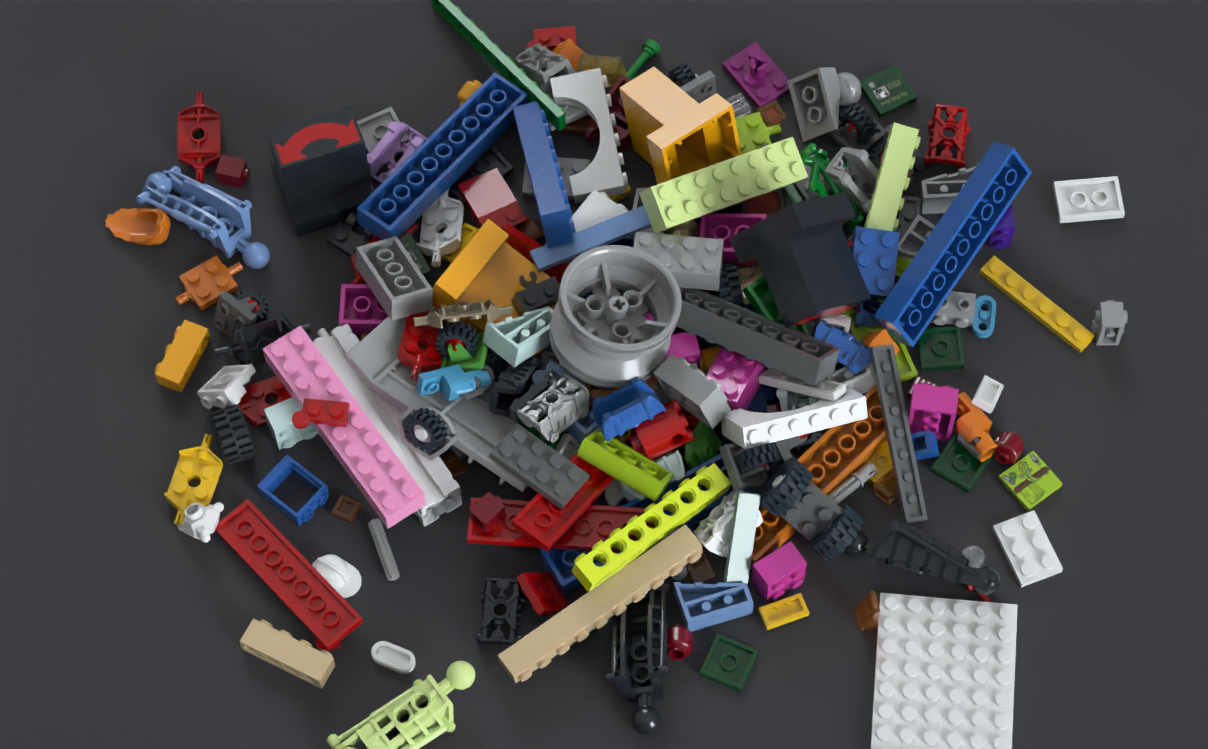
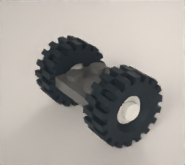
(809, 509)

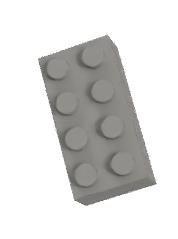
(691, 260)
(394, 278)

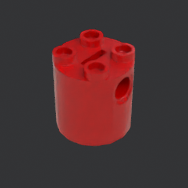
(661, 433)

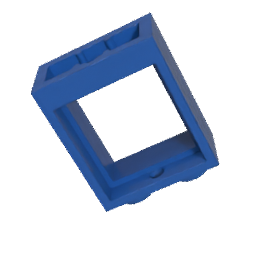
(276, 478)

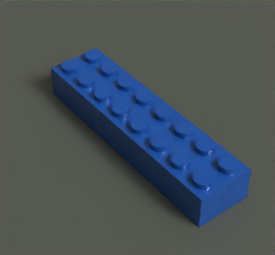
(544, 174)

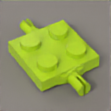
(754, 132)

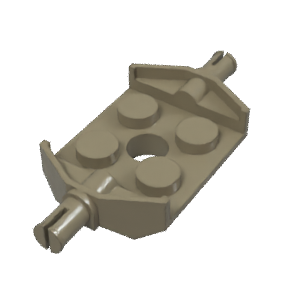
(465, 309)

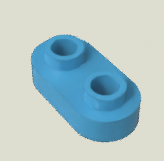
(984, 318)

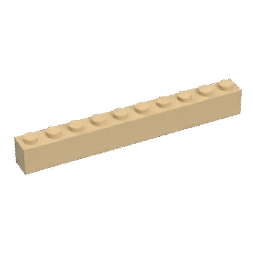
(600, 604)

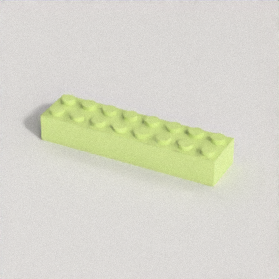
(723, 184)

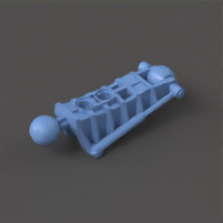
(219, 219)

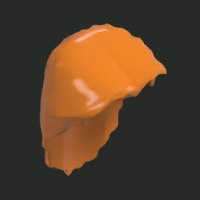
(139, 225)

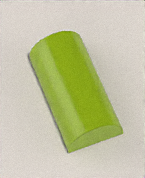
(625, 465)

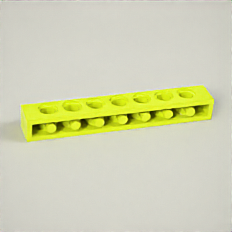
(592, 575)

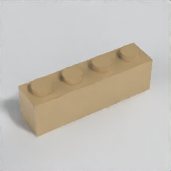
(287, 653)

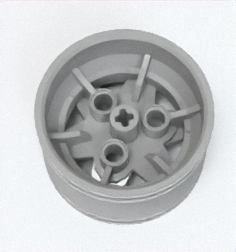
(590, 339)

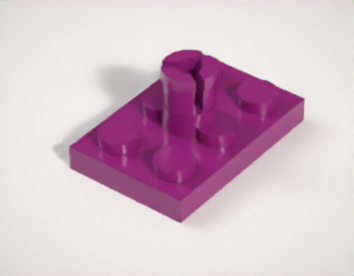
(757, 75)

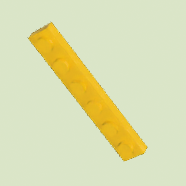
(1037, 304)

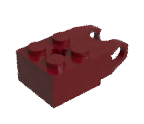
(617, 108)

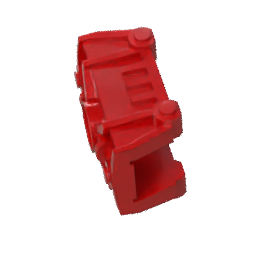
(937, 137)

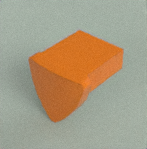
(570, 51)
(879, 338)

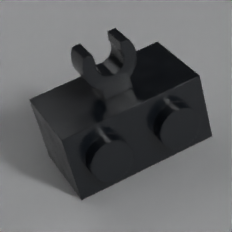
(536, 294)

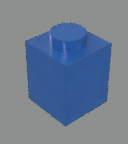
(925, 445)

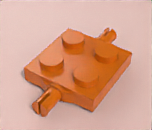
(208, 281)

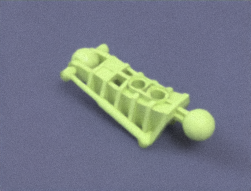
(417, 729)

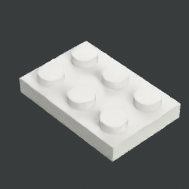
(1088, 199)
(1027, 548)

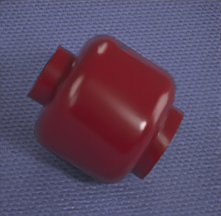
(1008, 447)
(679, 642)

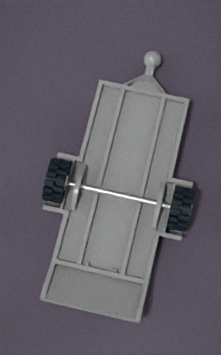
(430, 421)

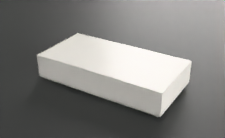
(987, 394)

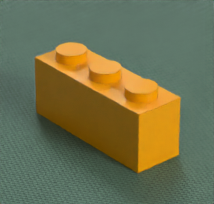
(182, 355)

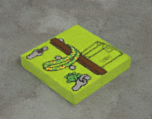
(1030, 480)

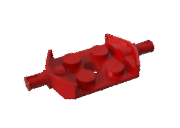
(199, 152)
(414, 357)
(255, 398)

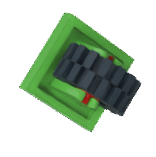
(461, 346)

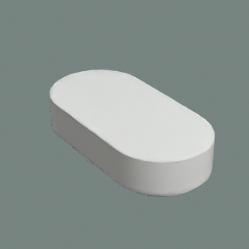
(393, 657)

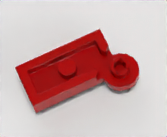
(552, 36)
(321, 412)

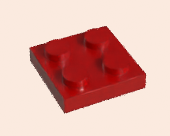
(542, 593)

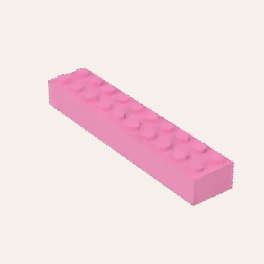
(359, 445)

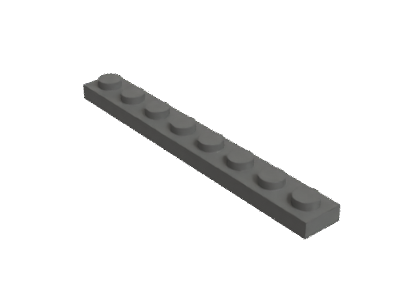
(898, 434)

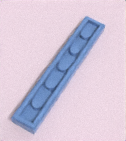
(592, 237)

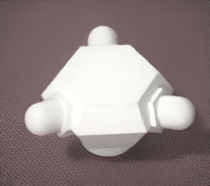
(201, 520)

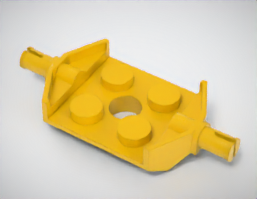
(194, 464)

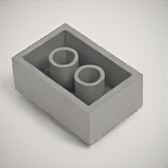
(692, 390)

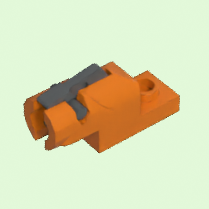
(973, 429)

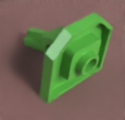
(703, 447)

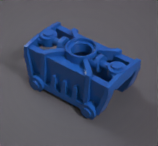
(852, 352)
(626, 408)

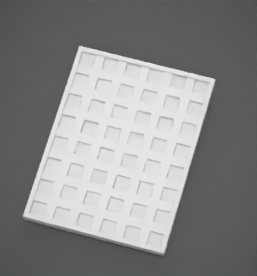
(943, 674)

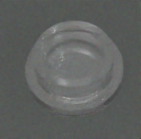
(975, 555)

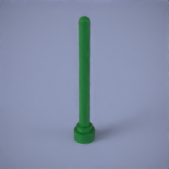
(650, 49)

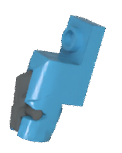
(454, 383)

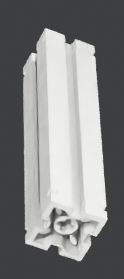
(432, 476)

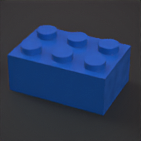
(876, 259)

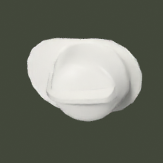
(339, 574)

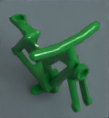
(818, 165)

